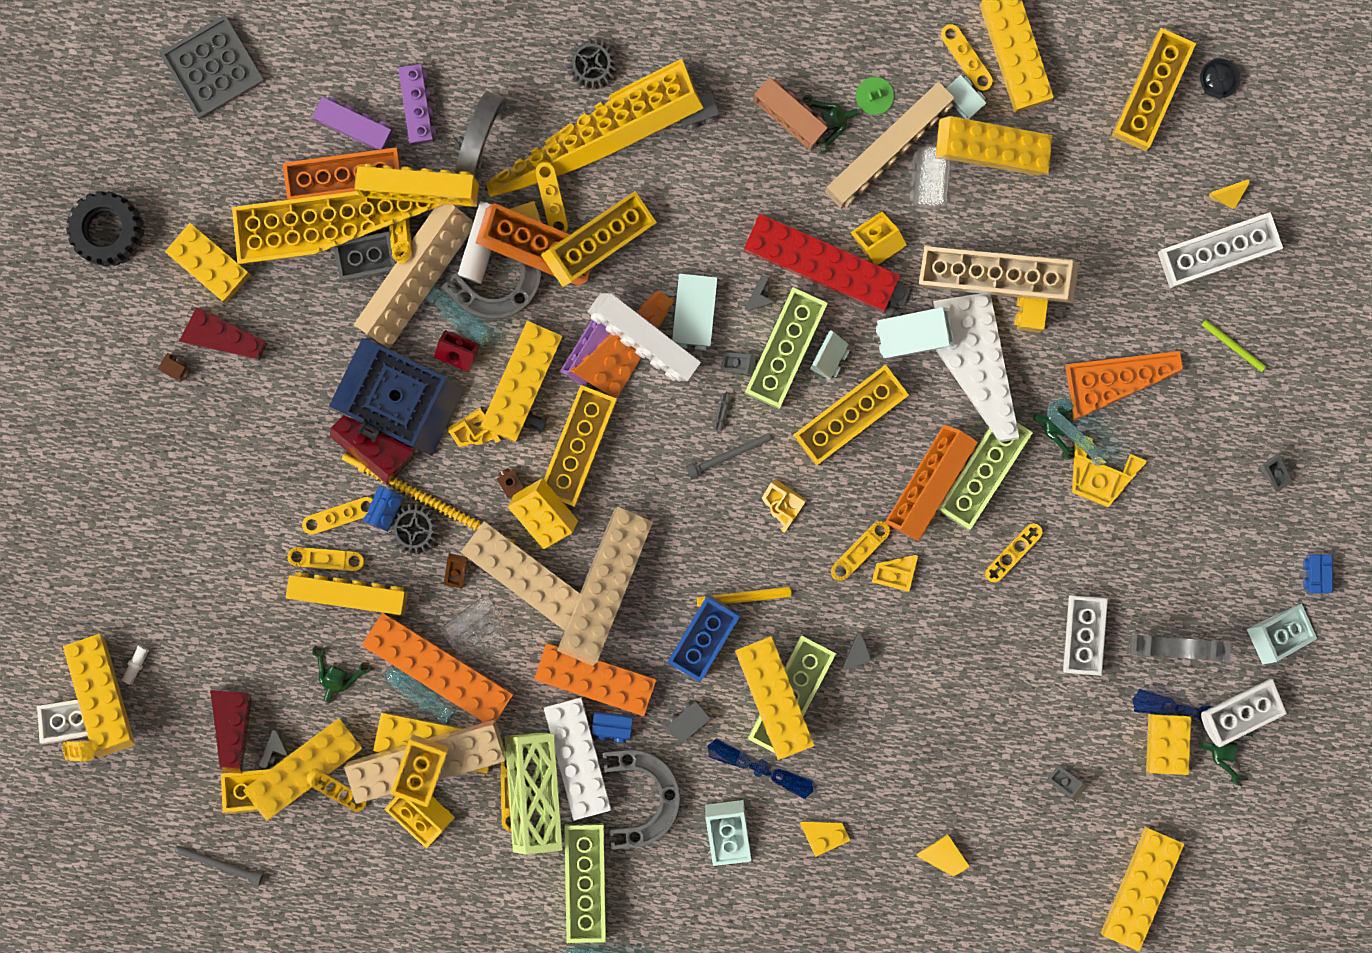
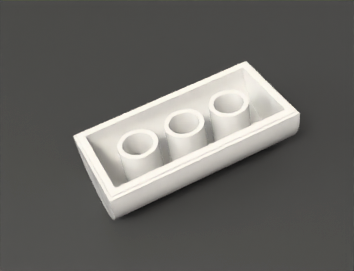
(475, 256)
(1085, 635)
(1243, 713)
(60, 722)

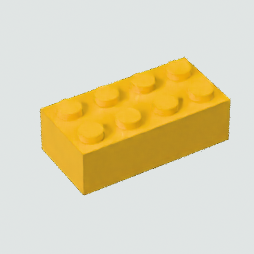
(208, 263)

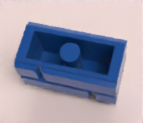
(383, 508)
(1318, 573)
(612, 726)

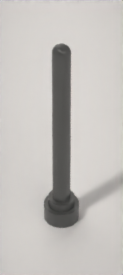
(695, 470)
(254, 877)

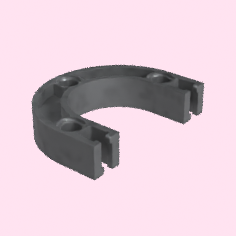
(483, 118)
(497, 308)
(1180, 648)
(668, 808)

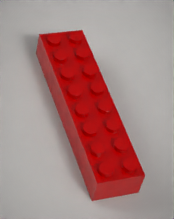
(821, 263)

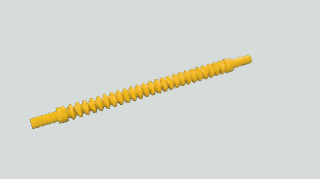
(419, 495)

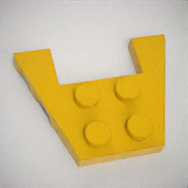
(1101, 482)

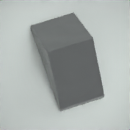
(857, 654)

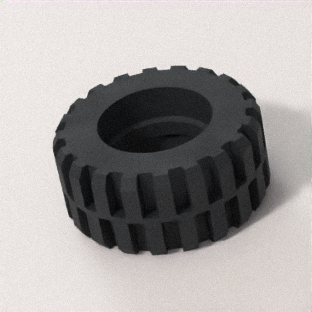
(84, 214)

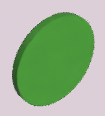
(874, 95)

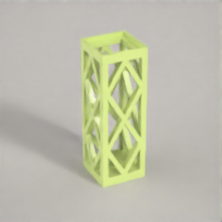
(519, 793)

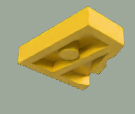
(896, 572)
(824, 835)

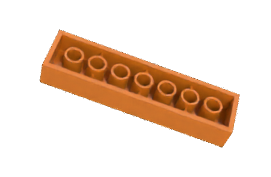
(437, 669)

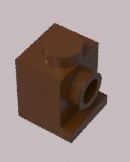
(174, 368)
(515, 487)

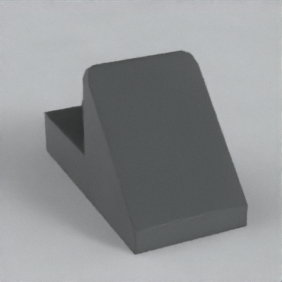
(757, 300)
(738, 363)
(1276, 472)
(274, 744)
(1066, 783)

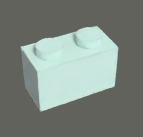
(966, 99)

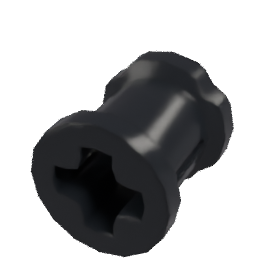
(535, 422)
(376, 430)

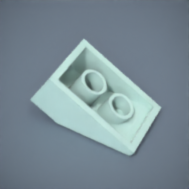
(829, 356)
(1282, 634)
(727, 832)

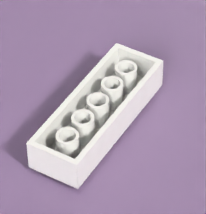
(1220, 250)
(643, 336)
(577, 758)

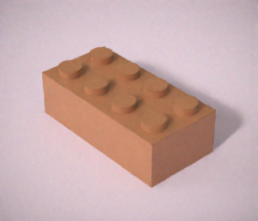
(790, 113)

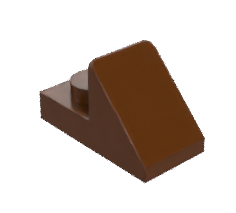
(455, 570)

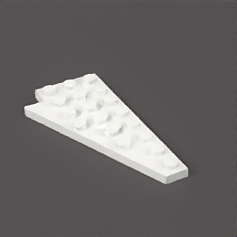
(979, 361)

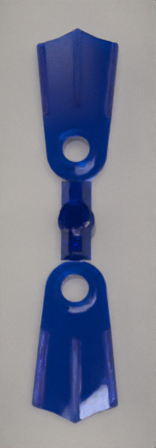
(1153, 703)
(727, 754)

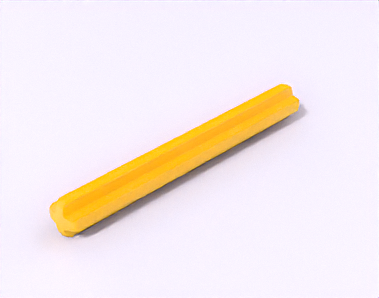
(750, 595)

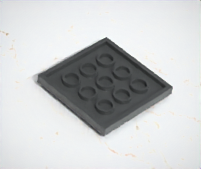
(211, 67)

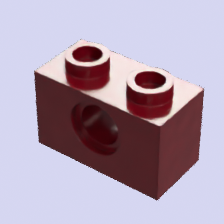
(456, 351)

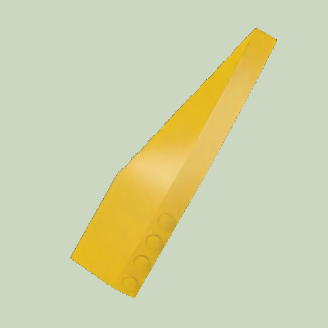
(628, 117)
(313, 224)

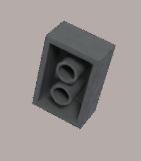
(364, 257)

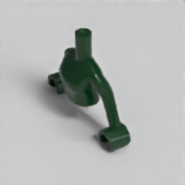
(834, 118)
(1050, 431)
(335, 677)
(1226, 752)

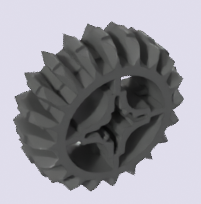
(598, 68)
(415, 520)

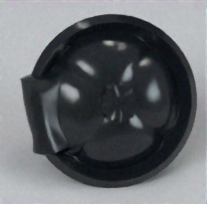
(1219, 78)

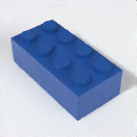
(704, 638)

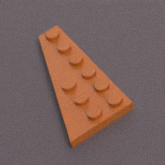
(614, 362)
(1110, 380)

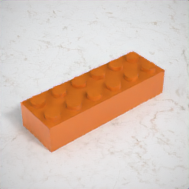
(333, 173)
(520, 238)
(931, 482)
(598, 682)

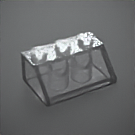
(929, 179)
(476, 628)

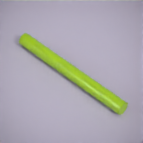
(1233, 345)

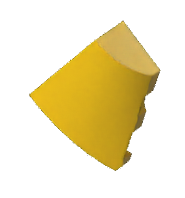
(466, 433)
(783, 502)
(944, 856)

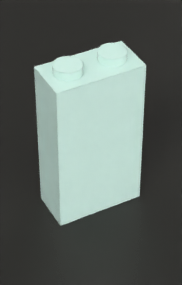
(694, 311)
(915, 333)

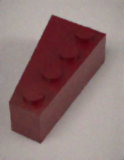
(215, 334)
(383, 458)
(231, 723)

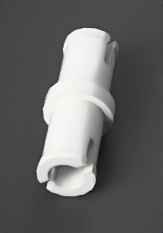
(135, 664)

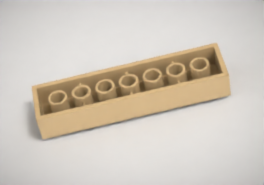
(892, 142)
(999, 274)
(412, 281)
(522, 574)
(605, 586)
(468, 750)

